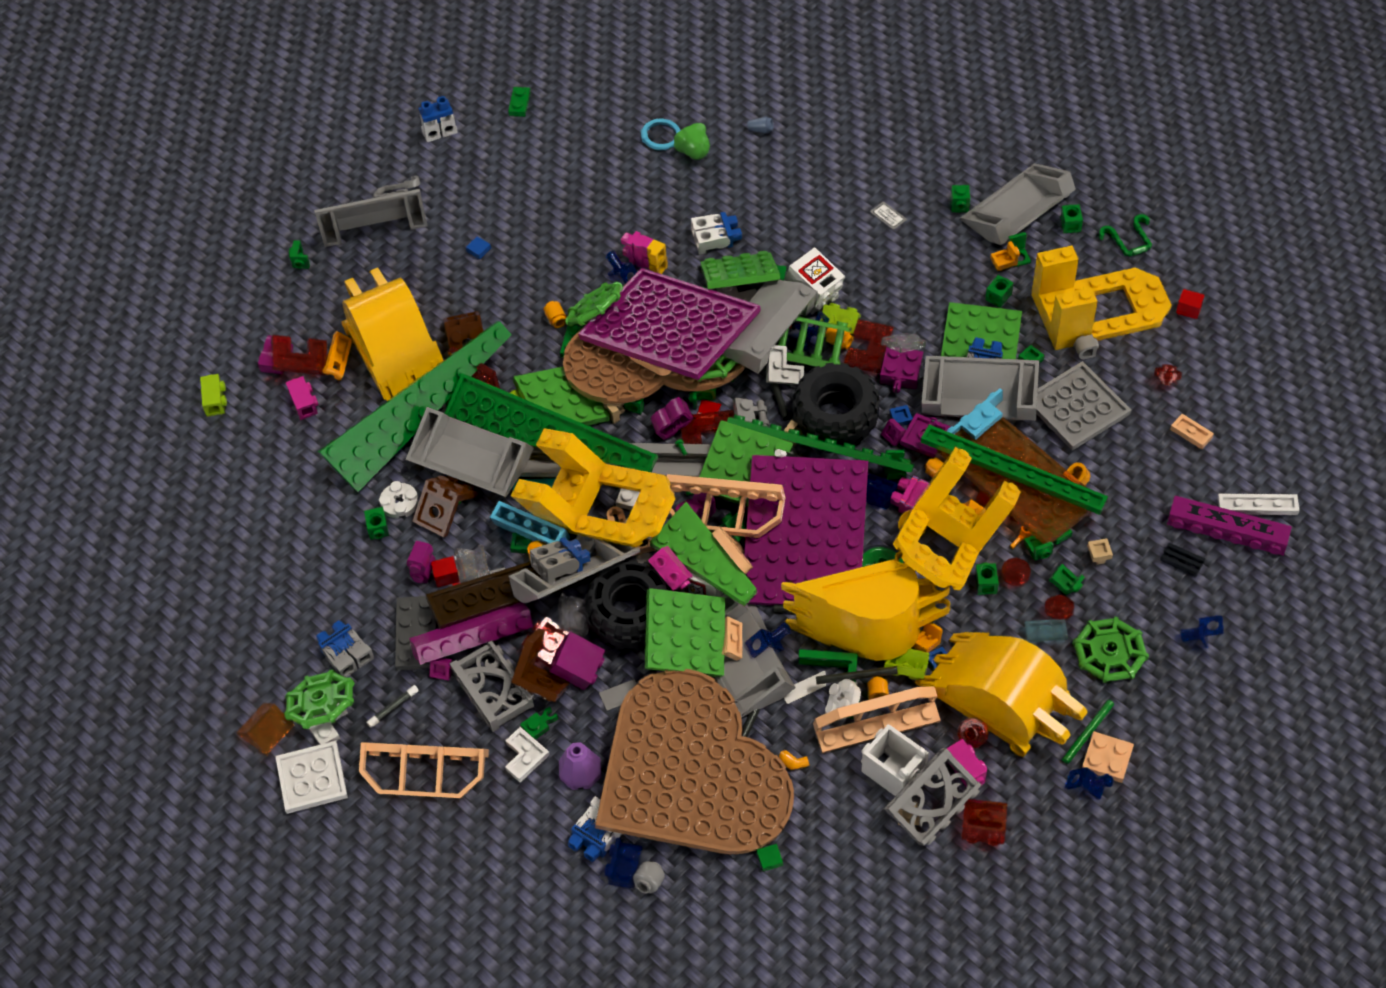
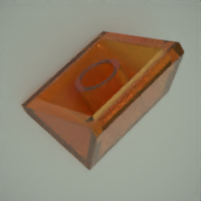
(265, 727)

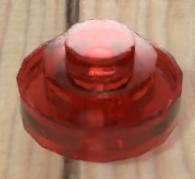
(1167, 374)
(1016, 571)
(1059, 607)
(973, 732)

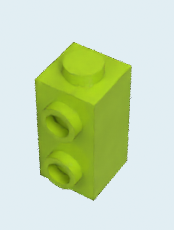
(212, 395)

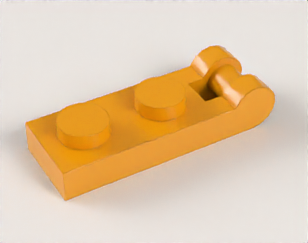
(338, 355)

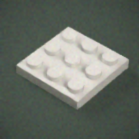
(311, 777)

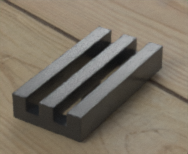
(1183, 557)

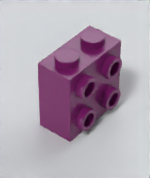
(577, 661)

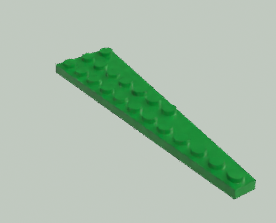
(524, 420)
(379, 436)

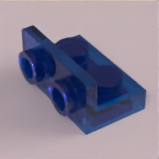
(880, 491)
(623, 864)

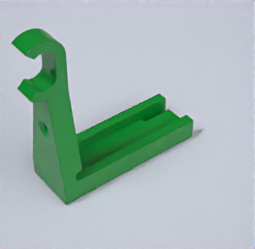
(829, 659)

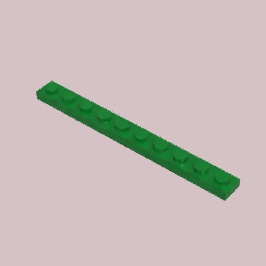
(828, 445)
(1017, 470)

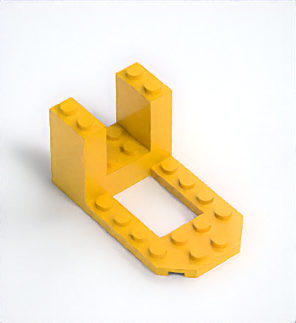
(1071, 305)
(578, 486)
(953, 522)

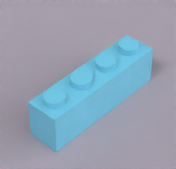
(526, 524)

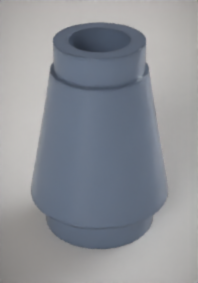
(762, 125)

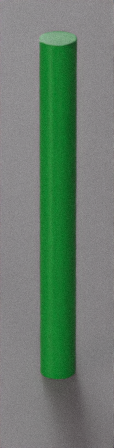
(1087, 732)

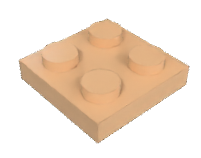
(1108, 756)

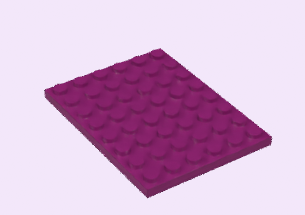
(670, 323)
(818, 527)

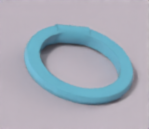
(644, 135)

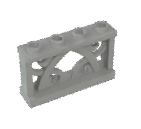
(490, 710)
(904, 801)

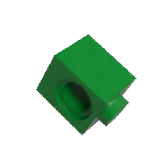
(1071, 218)
(999, 291)
(374, 517)
(986, 585)

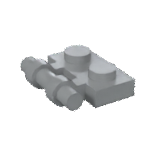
(745, 408)

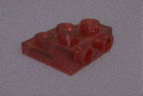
(551, 641)
(984, 822)

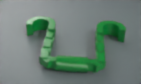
(1135, 251)

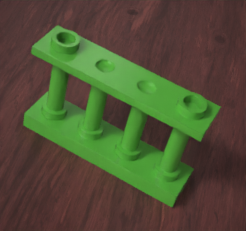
(816, 358)

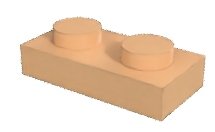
(1191, 431)
(733, 639)

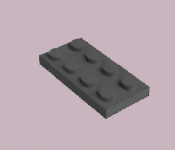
(412, 619)

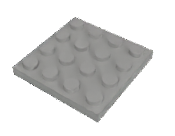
(1079, 406)

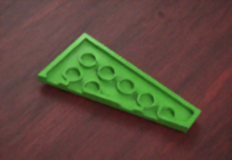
(703, 554)

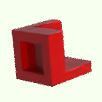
(1190, 304)
(445, 571)

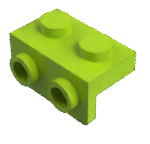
(836, 314)
(911, 664)

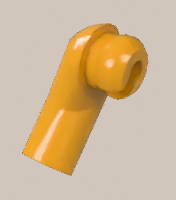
(792, 762)

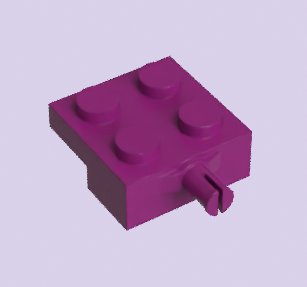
(901, 369)

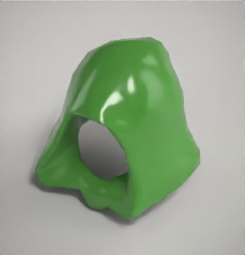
(692, 141)

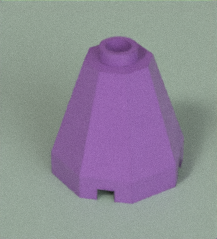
(579, 767)

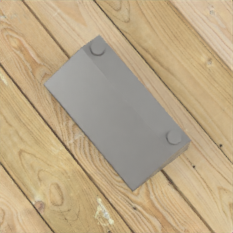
(1019, 202)
(368, 212)
(780, 306)
(960, 383)
(468, 452)
(530, 587)
(752, 680)

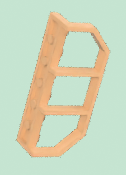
(734, 489)
(866, 729)
(416, 751)

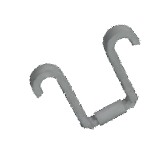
(415, 181)

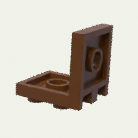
(462, 327)
(444, 494)
(534, 678)

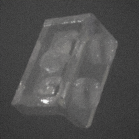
(471, 563)

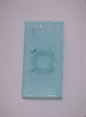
(1046, 630)

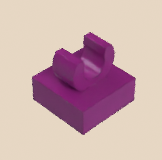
(893, 432)
(440, 668)

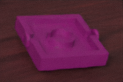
(914, 432)

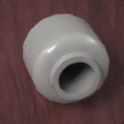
(648, 877)

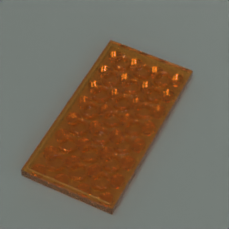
(1035, 510)

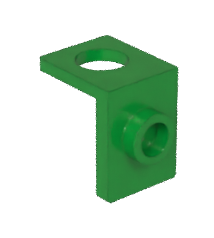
(1020, 240)

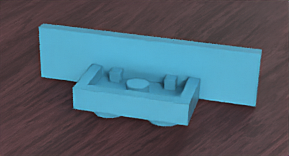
(982, 416)

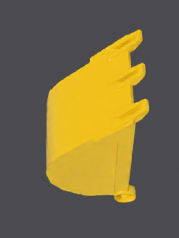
(389, 333)
(866, 608)
(1006, 686)

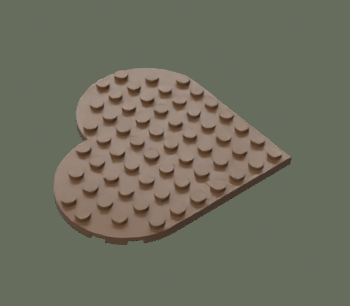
(618, 379)
(688, 772)

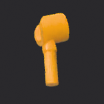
(1023, 534)

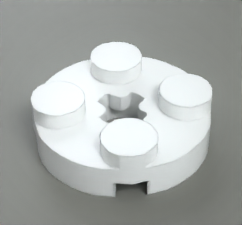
(395, 491)
(842, 695)

